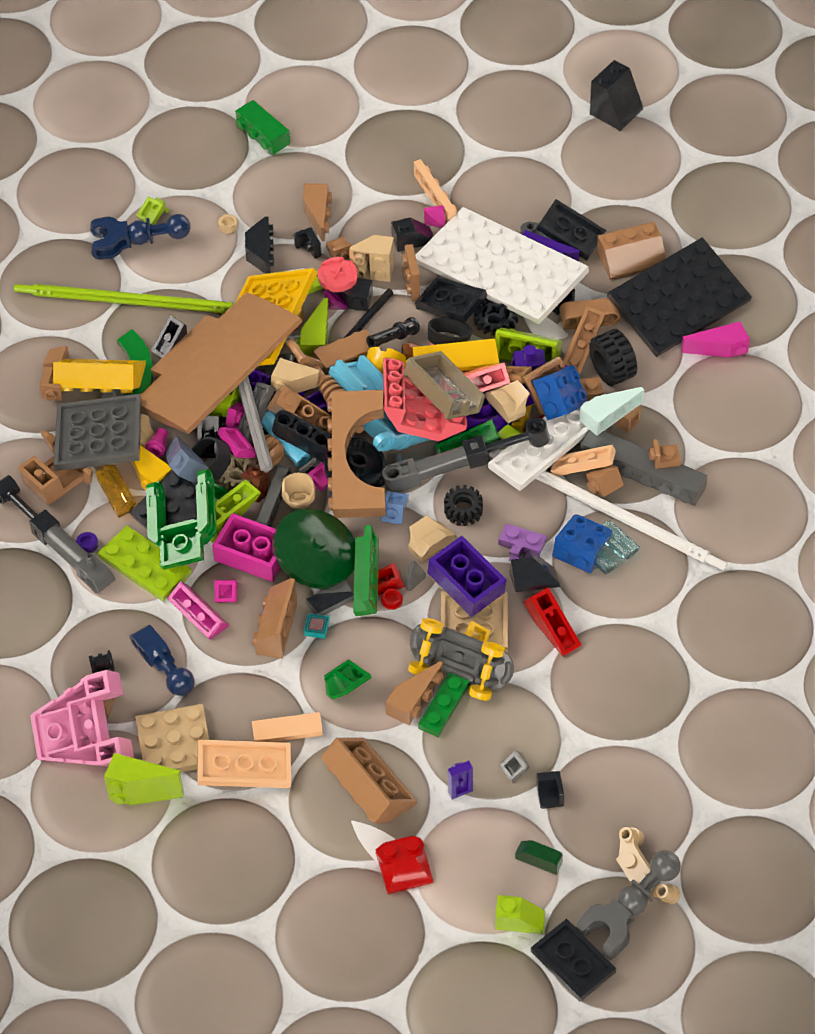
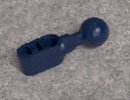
(157, 653)

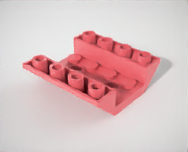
(411, 409)

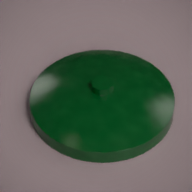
(314, 548)

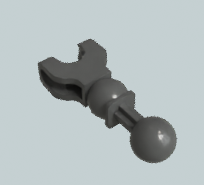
(631, 901)

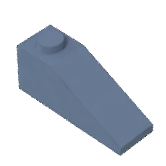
(184, 460)

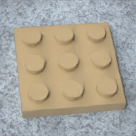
(492, 617)
(172, 736)

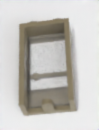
(444, 384)

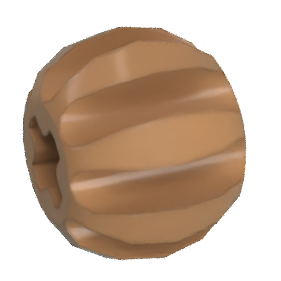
(275, 449)

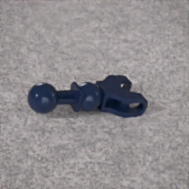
(119, 235)

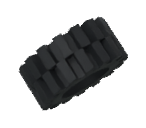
(463, 515)

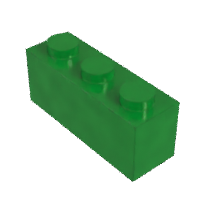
(262, 127)

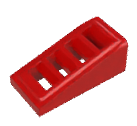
(386, 573)

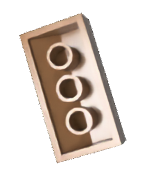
(368, 779)

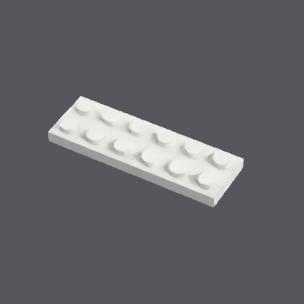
(523, 462)

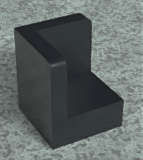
(550, 789)

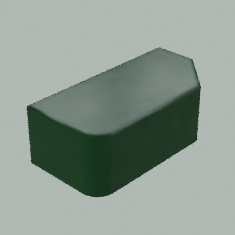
(539, 856)

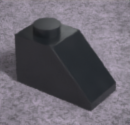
(409, 232)
(359, 295)
(209, 428)

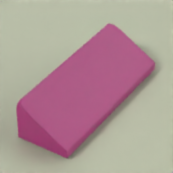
(197, 610)

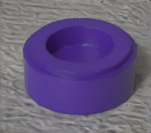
(88, 541)

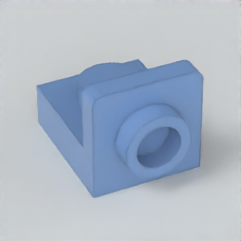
(395, 507)

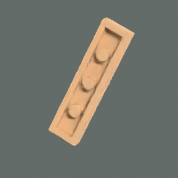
(433, 190)

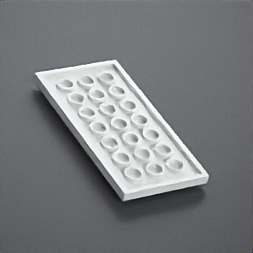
(504, 263)

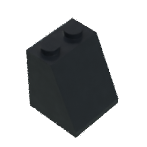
(615, 96)

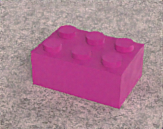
(247, 547)

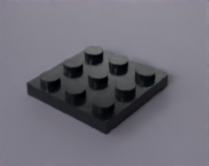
(179, 500)

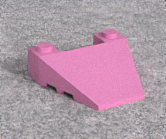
(76, 724)

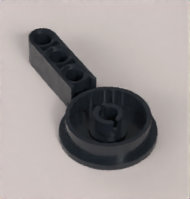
(359, 450)

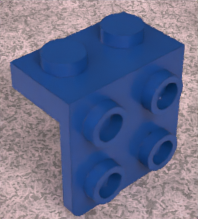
(560, 392)
(580, 542)

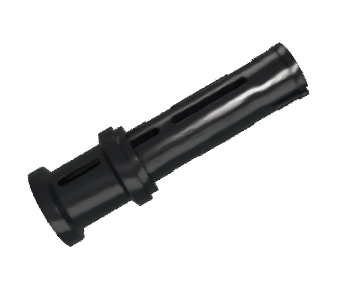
(376, 339)

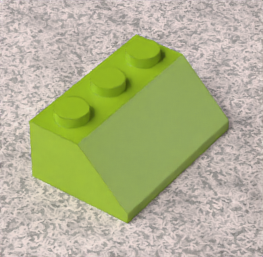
(511, 340)

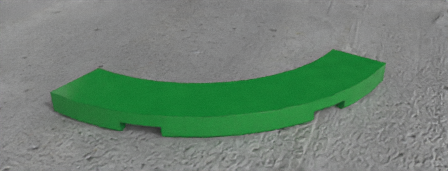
(137, 350)

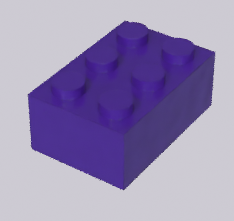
(466, 576)

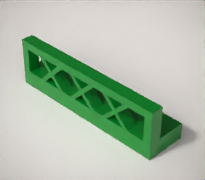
(366, 573)

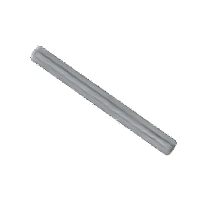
(255, 425)

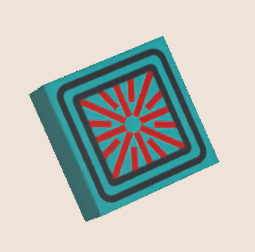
(316, 626)

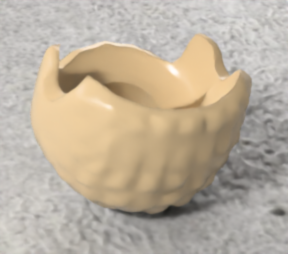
(298, 490)

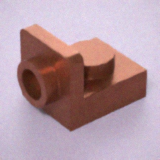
(258, 479)

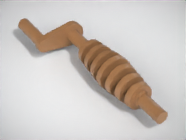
(326, 382)

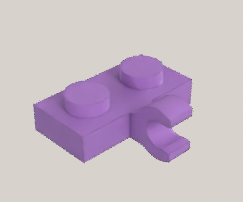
(521, 541)

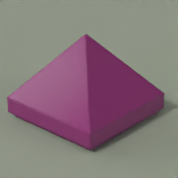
(334, 301)

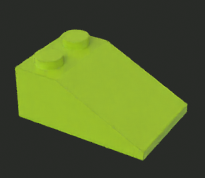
(141, 782)

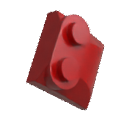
(403, 864)

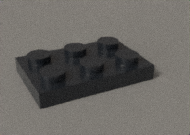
(570, 228)
(451, 299)
(573, 960)

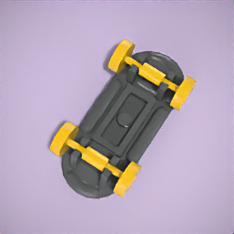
(480, 662)

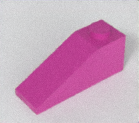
(720, 341)

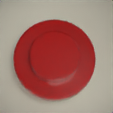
(391, 599)

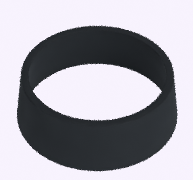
(449, 326)
(223, 455)

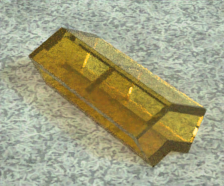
(115, 490)

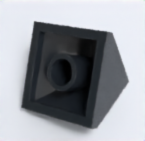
(532, 573)

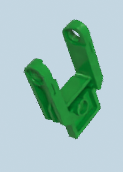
(182, 541)

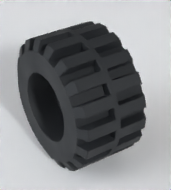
(613, 357)

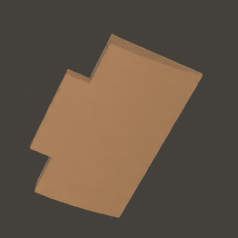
(214, 361)

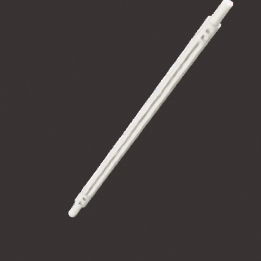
(628, 518)

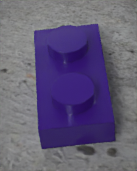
(460, 779)

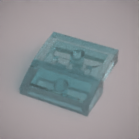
(615, 550)

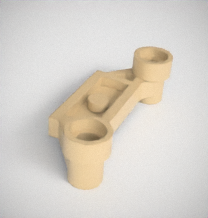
(636, 866)

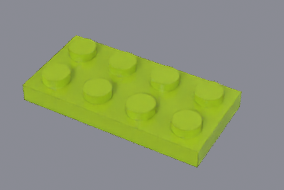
(140, 562)

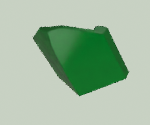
(345, 679)

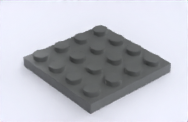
(98, 432)

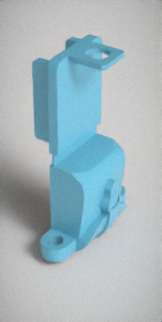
(365, 376)

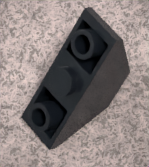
(259, 245)

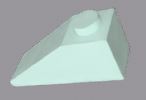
(609, 408)

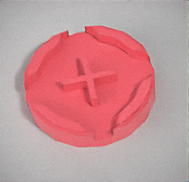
(337, 274)

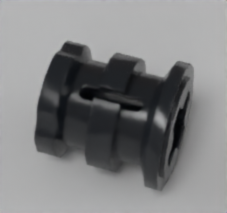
(101, 662)

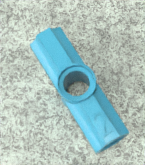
(296, 455)

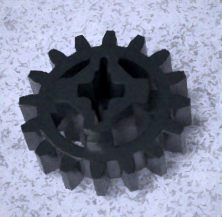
(493, 317)

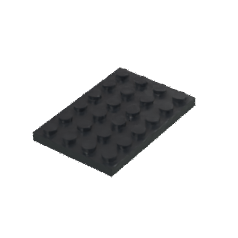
(679, 296)

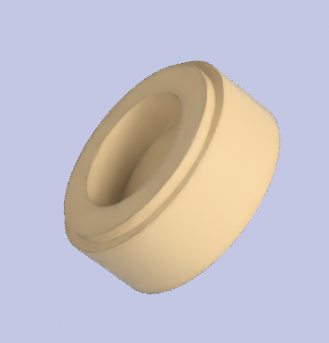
(228, 223)

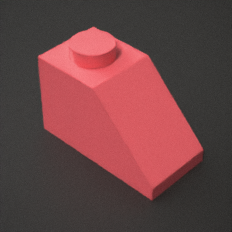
(489, 377)

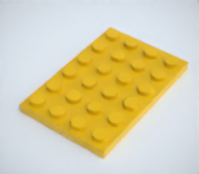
(284, 289)

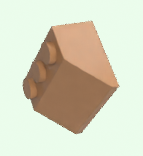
(630, 250)
(276, 620)

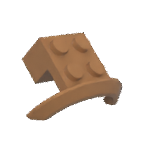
(45, 481)

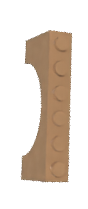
(349, 494)

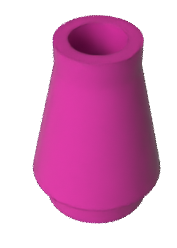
(157, 443)

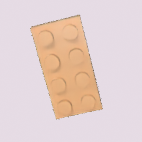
(243, 764)

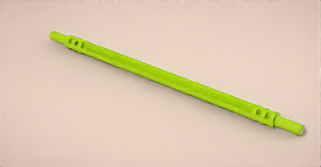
(124, 298)

